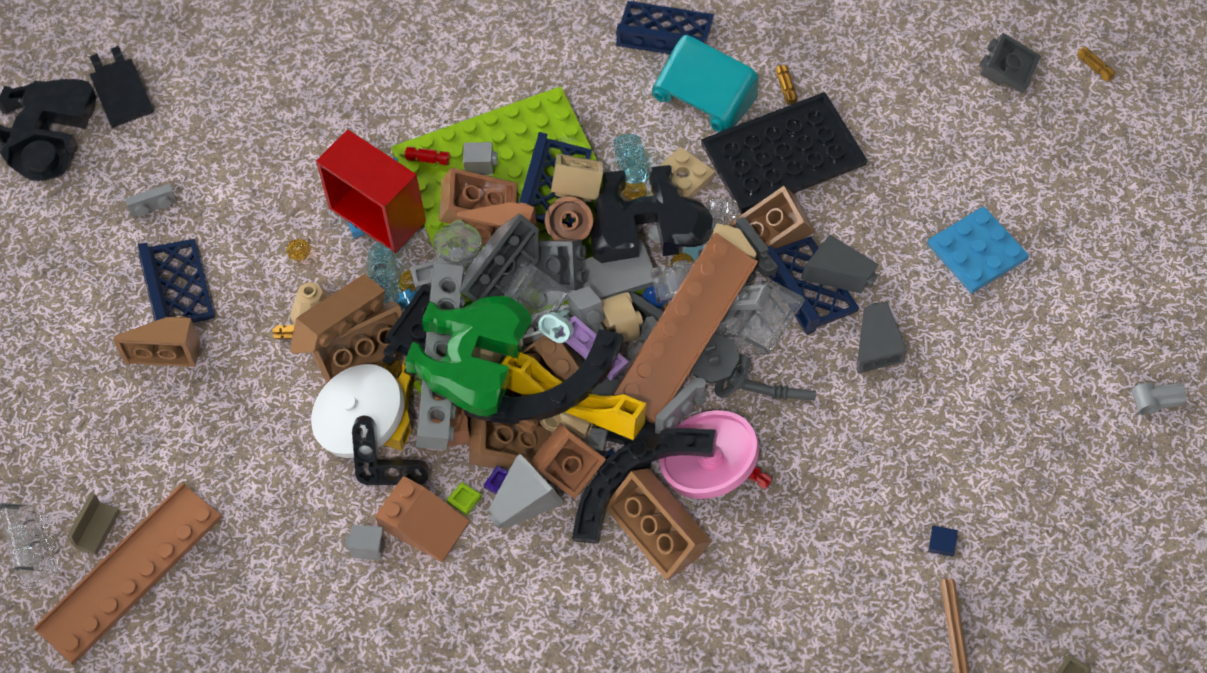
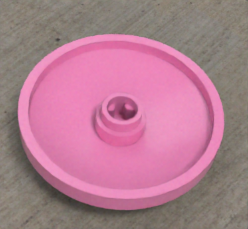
(732, 462)

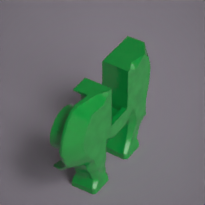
(468, 381)

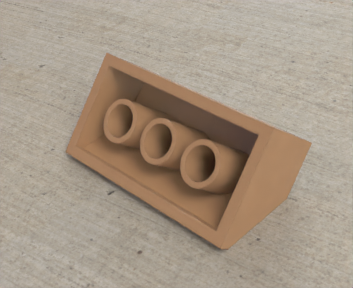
(336, 315)
(360, 344)
(657, 523)

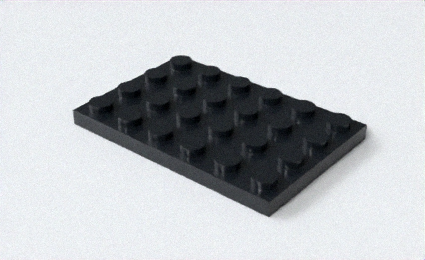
(783, 148)

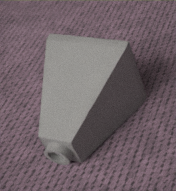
(522, 495)

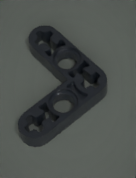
(377, 466)

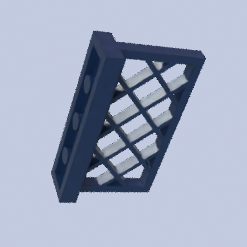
(663, 39)
(535, 172)
(154, 281)
(806, 314)

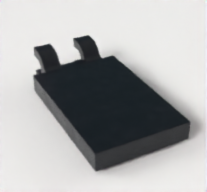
(120, 89)
(408, 328)

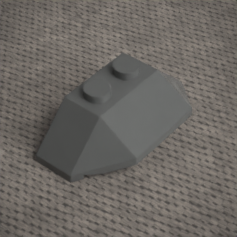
(501, 258)

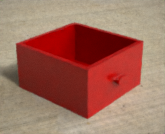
(371, 190)

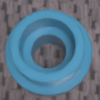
(406, 297)

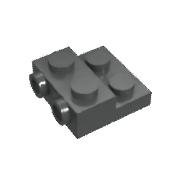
(1009, 63)
(563, 262)

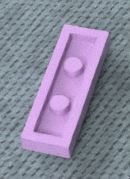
(582, 343)

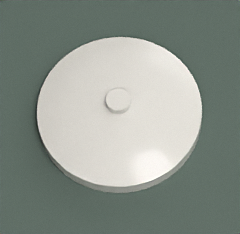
(355, 393)

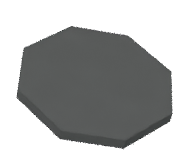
(717, 360)

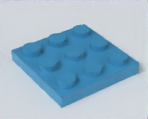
(977, 249)

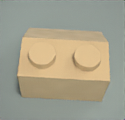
(577, 177)

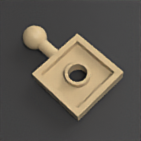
(698, 172)

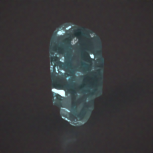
(631, 158)
(381, 261)

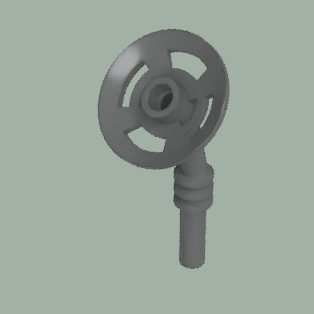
(739, 381)

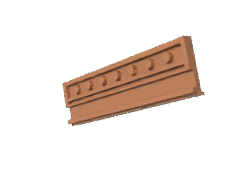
(686, 325)
(127, 573)

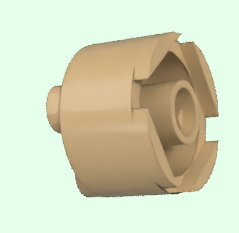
(621, 316)

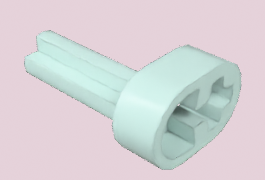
(551, 324)

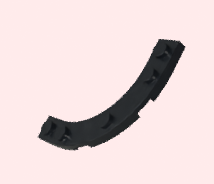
(568, 393)
(631, 458)

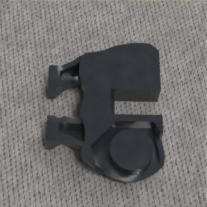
(29, 143)
(678, 218)

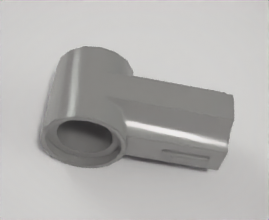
(1153, 398)

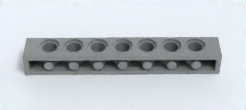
(432, 434)

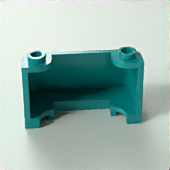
(707, 82)

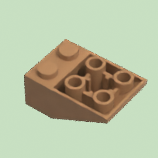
(555, 357)

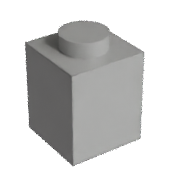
(479, 158)
(586, 306)
(365, 542)

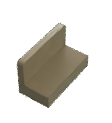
(92, 525)

